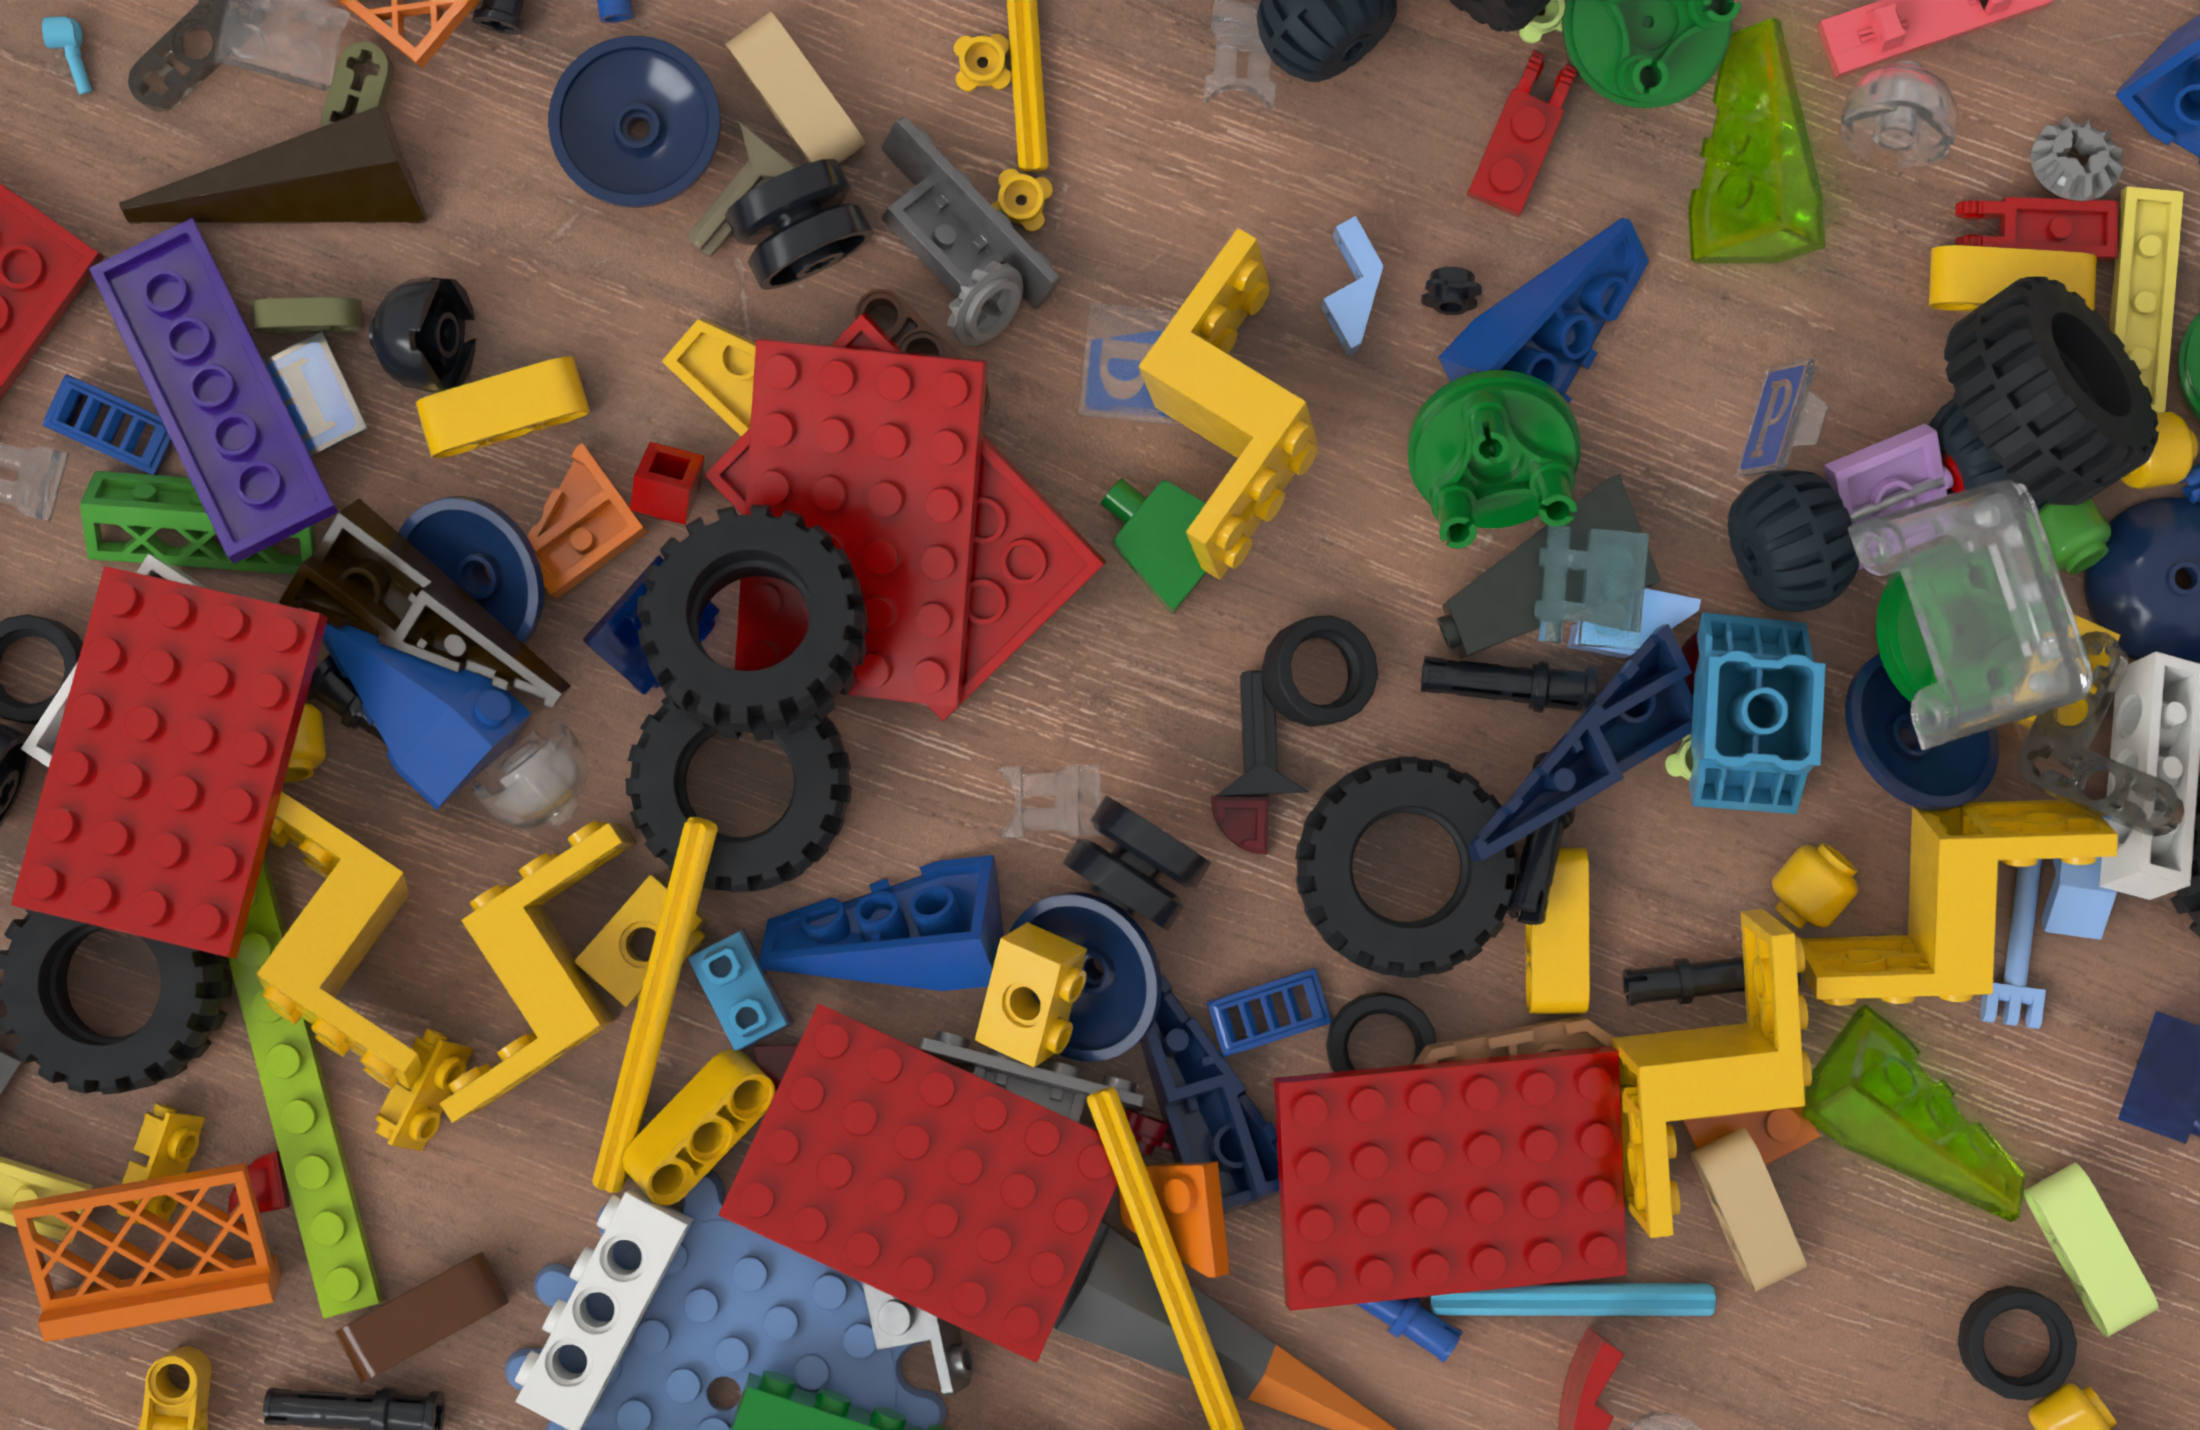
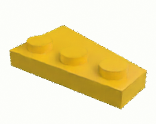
(717, 369)

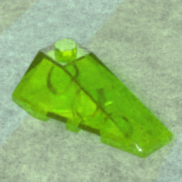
(1759, 174)
(1889, 1110)

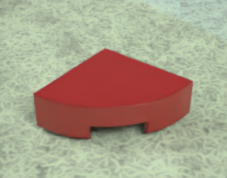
(268, 1184)

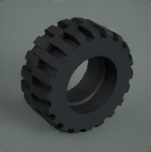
(2051, 391)
(733, 551)
(752, 861)
(1328, 883)
(72, 1052)

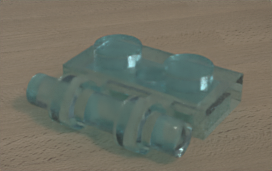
(1611, 587)

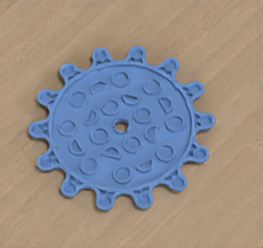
(728, 1311)

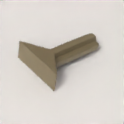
(762, 166)

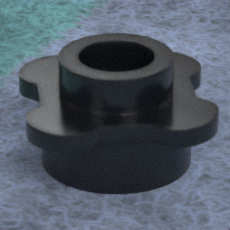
(1451, 291)

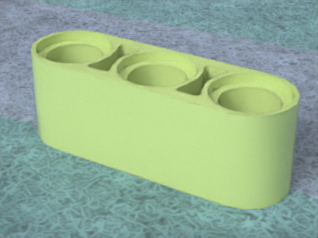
(2091, 1249)

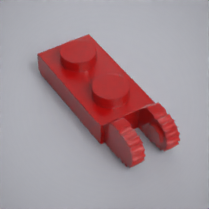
(1520, 140)
(2046, 225)

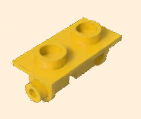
(413, 1115)
(170, 1143)

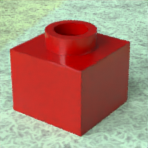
(667, 483)

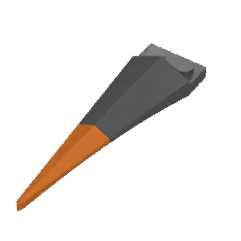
(1121, 1310)

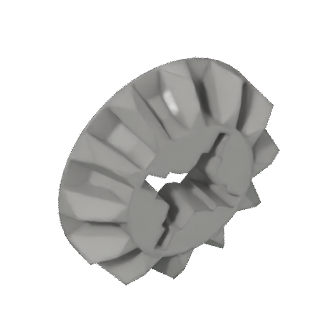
(2065, 175)
(971, 320)

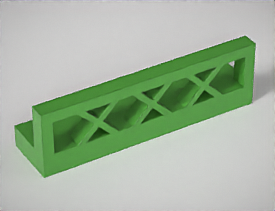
(152, 502)

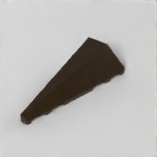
(325, 175)
(388, 588)

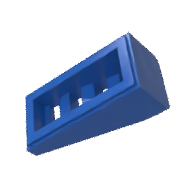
(66, 404)
(1223, 1027)

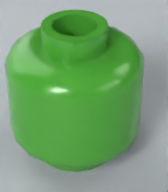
(2075, 535)

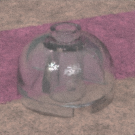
(1900, 113)
(536, 779)

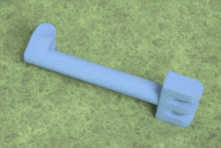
(2014, 986)

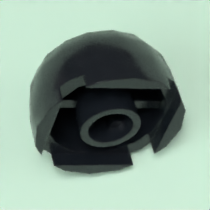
(422, 334)

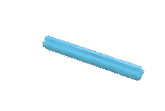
(1582, 1300)

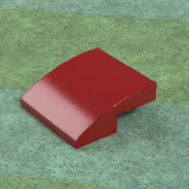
(1585, 1380)

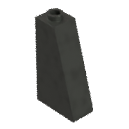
(1504, 597)

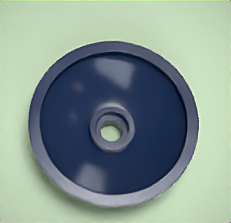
(611, 91)
(466, 536)
(2136, 585)
(1891, 753)
(1114, 1005)

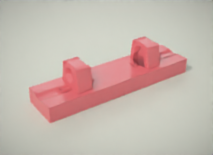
(1905, 26)

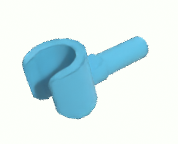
(68, 34)

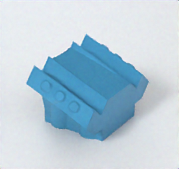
(1754, 714)

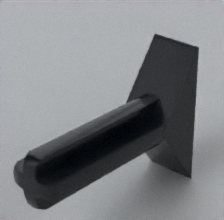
(1259, 743)

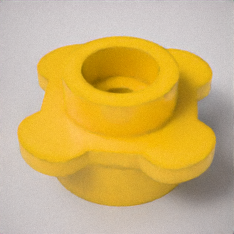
(971, 50)
(1035, 190)

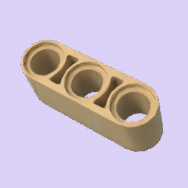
(794, 91)
(1748, 1209)

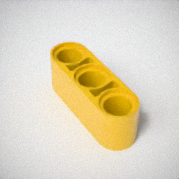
(1971, 275)
(502, 407)
(1560, 946)
(698, 1127)

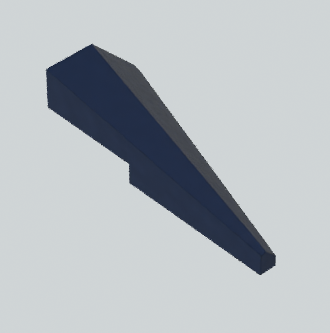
(1626, 724)
(1209, 1107)

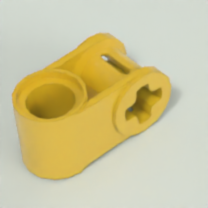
(176, 1408)

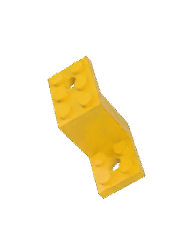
(1230, 404)
(1953, 901)
(333, 939)
(537, 966)
(1713, 1069)

